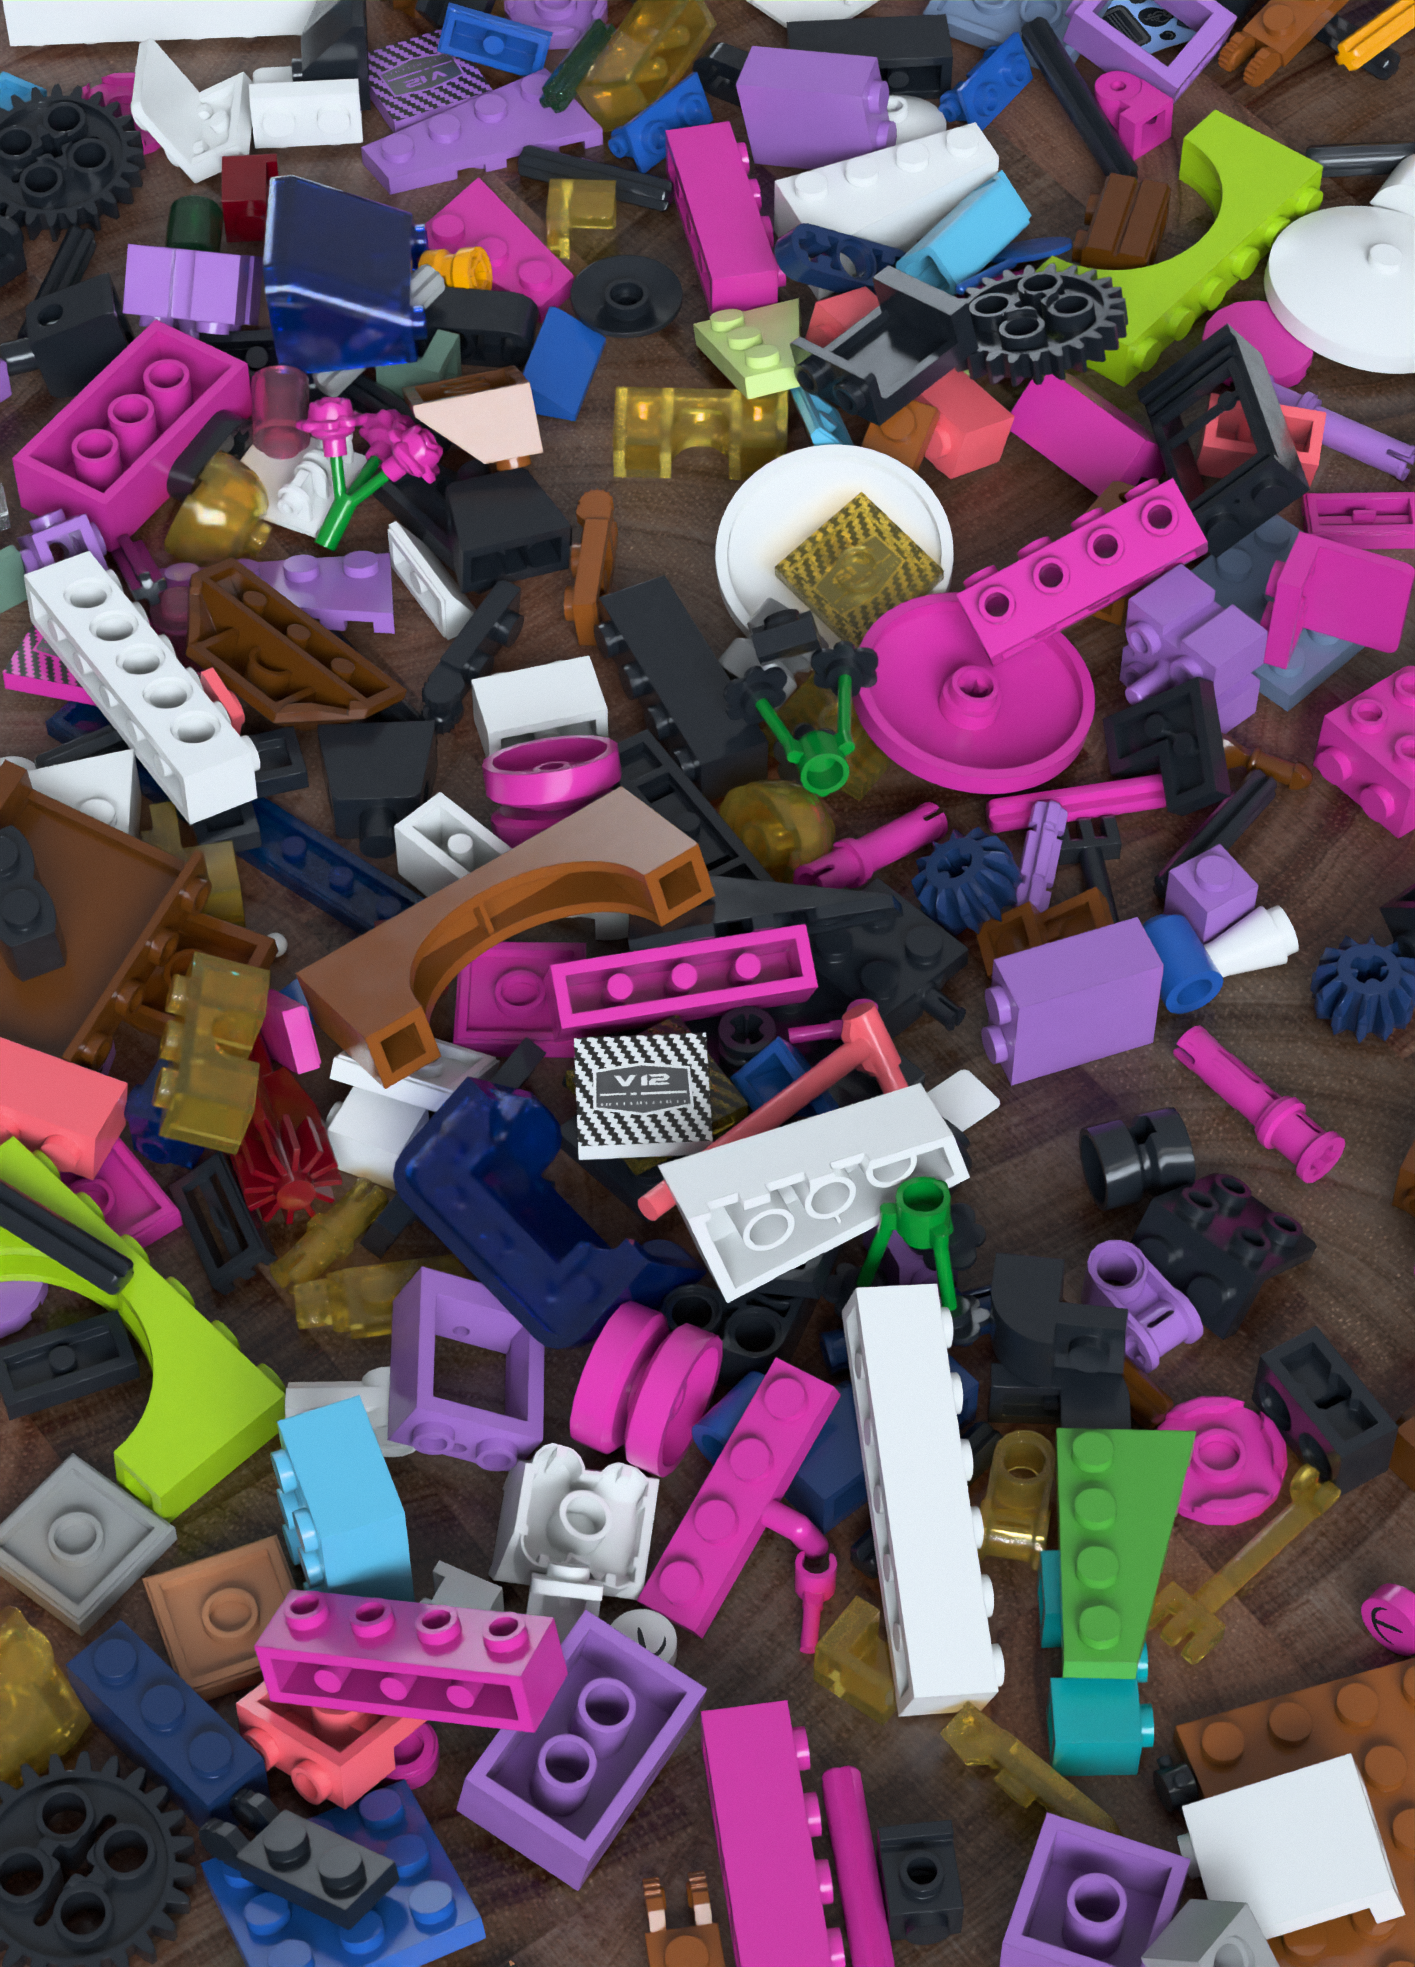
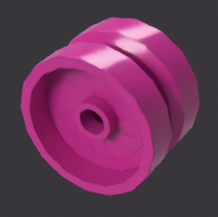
(547, 782)
(645, 1388)

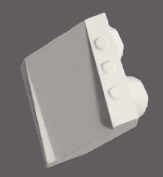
(576, 1517)

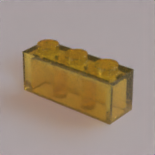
(644, 58)

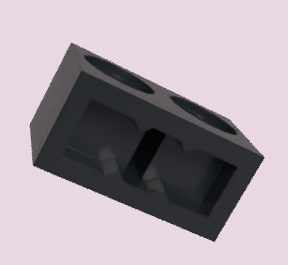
(1324, 1411)

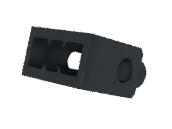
(71, 336)
(502, 527)
(376, 778)

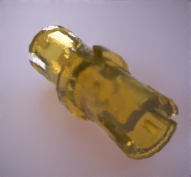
(330, 1235)

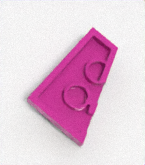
(516, 255)

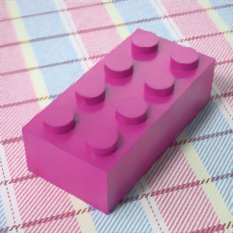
(126, 429)

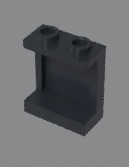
(891, 351)

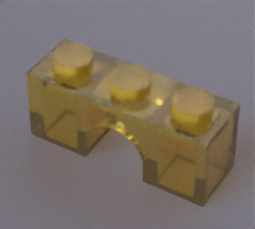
(661, 422)
(209, 1081)

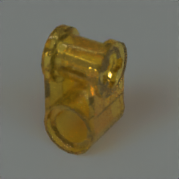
(1014, 1508)

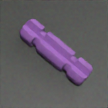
(1041, 854)

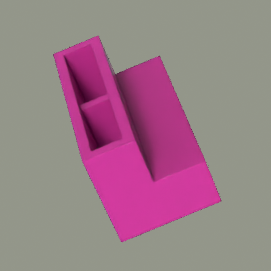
(1085, 434)

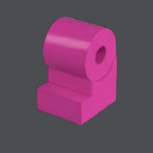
(1130, 108)

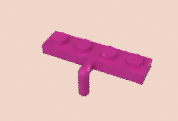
(743, 1500)

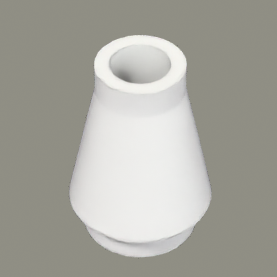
(1254, 942)

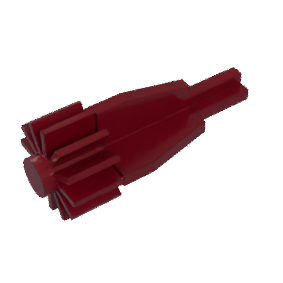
(285, 1148)

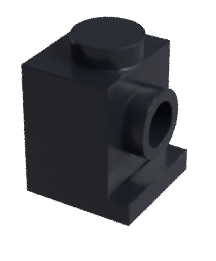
(916, 1855)

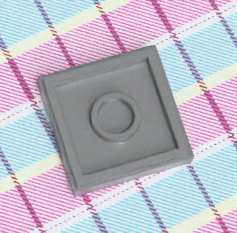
(80, 1544)

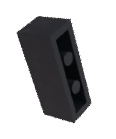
(910, 50)

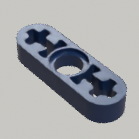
(826, 270)

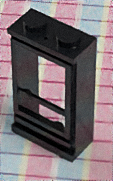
(1260, 484)

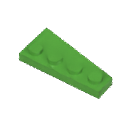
(1113, 1540)

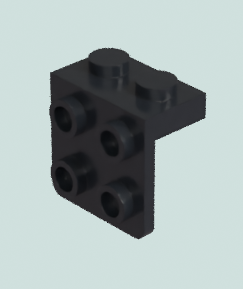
(1219, 1246)

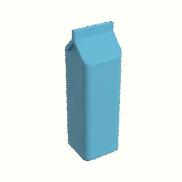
(968, 236)

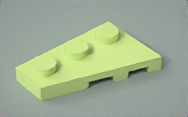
(753, 346)

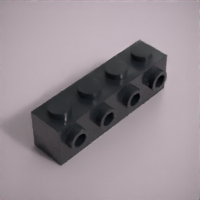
(679, 686)

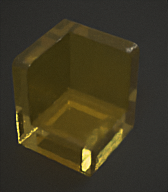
(578, 205)
(857, 1662)

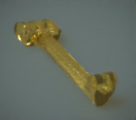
(1197, 1611)

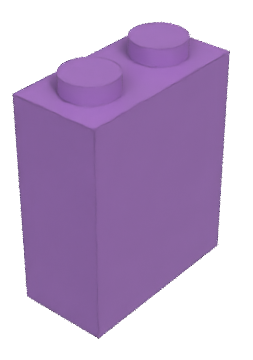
(813, 107)
(1072, 1001)

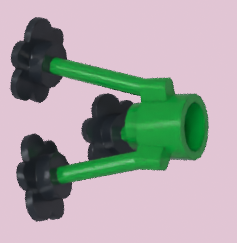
(809, 755)
(933, 1229)

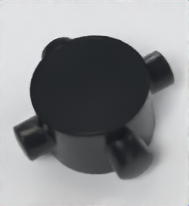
(1174, 1784)

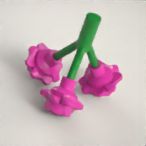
(395, 447)

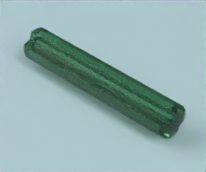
(562, 84)

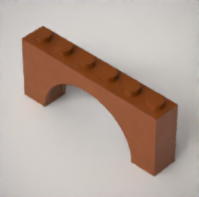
(603, 858)

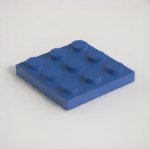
(408, 1927)

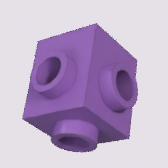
(72, 534)

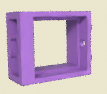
(1116, 52)
(470, 1314)

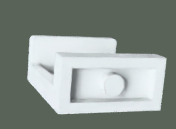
(1294, 1848)

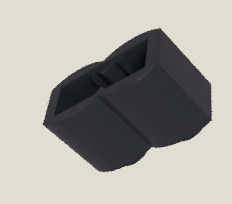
(28, 920)

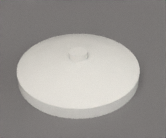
(1348, 286)
(795, 498)

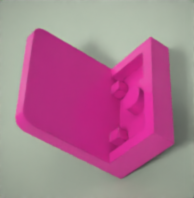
(1335, 594)
(1371, 750)

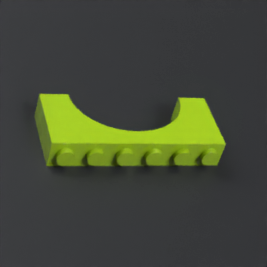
(1254, 195)
(205, 1397)

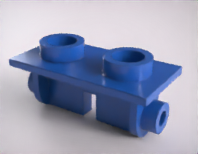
(989, 84)
(645, 134)

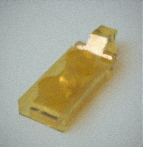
(363, 1296)
(1021, 1772)

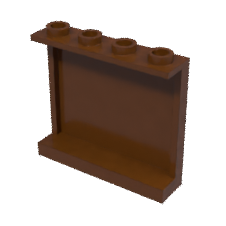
(117, 914)

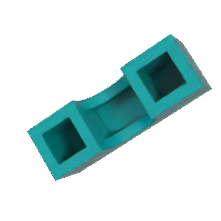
(1091, 1722)

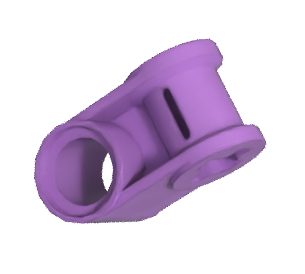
(1156, 1310)

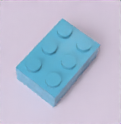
(341, 1504)

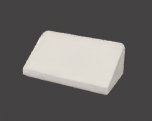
(428, 581)

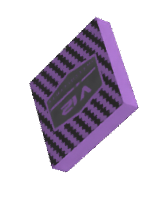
(417, 82)

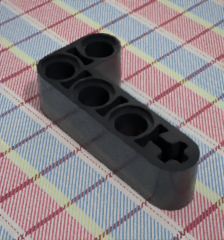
(492, 325)
(743, 1323)

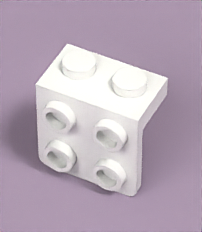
(303, 111)
(189, 123)

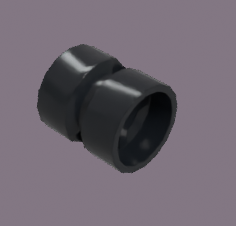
(1128, 1160)

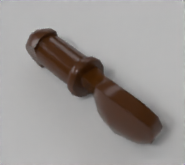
(1286, 772)

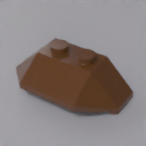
(279, 653)

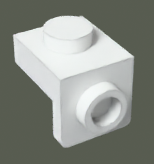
(564, 1595)

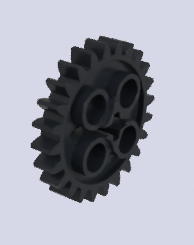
(66, 161)
(1043, 323)
(132, 1901)

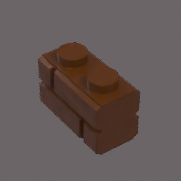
(1123, 224)

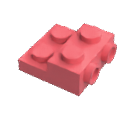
(323, 1749)

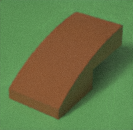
(1028, 928)

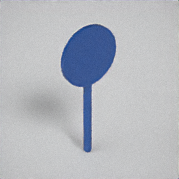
(1016, 253)

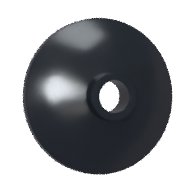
(626, 296)

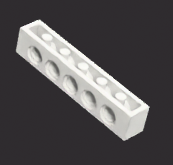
(142, 687)

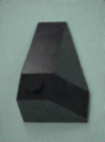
(336, 46)
(758, 905)

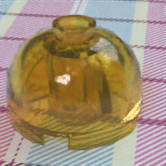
(221, 516)
(779, 825)

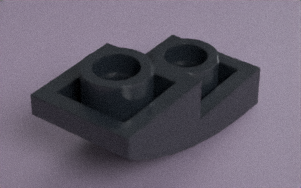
(785, 636)

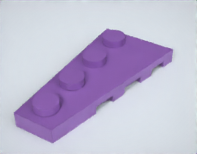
(478, 136)
(325, 588)

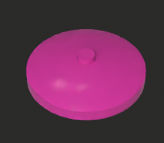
(961, 719)

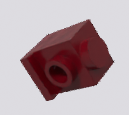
(246, 195)

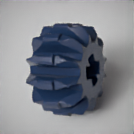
(966, 881)
(1364, 988)

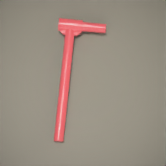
(865, 1047)

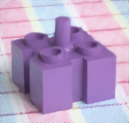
(192, 289)
(1184, 634)

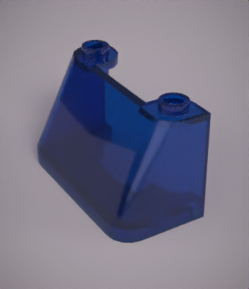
(340, 278)
(483, 1194)

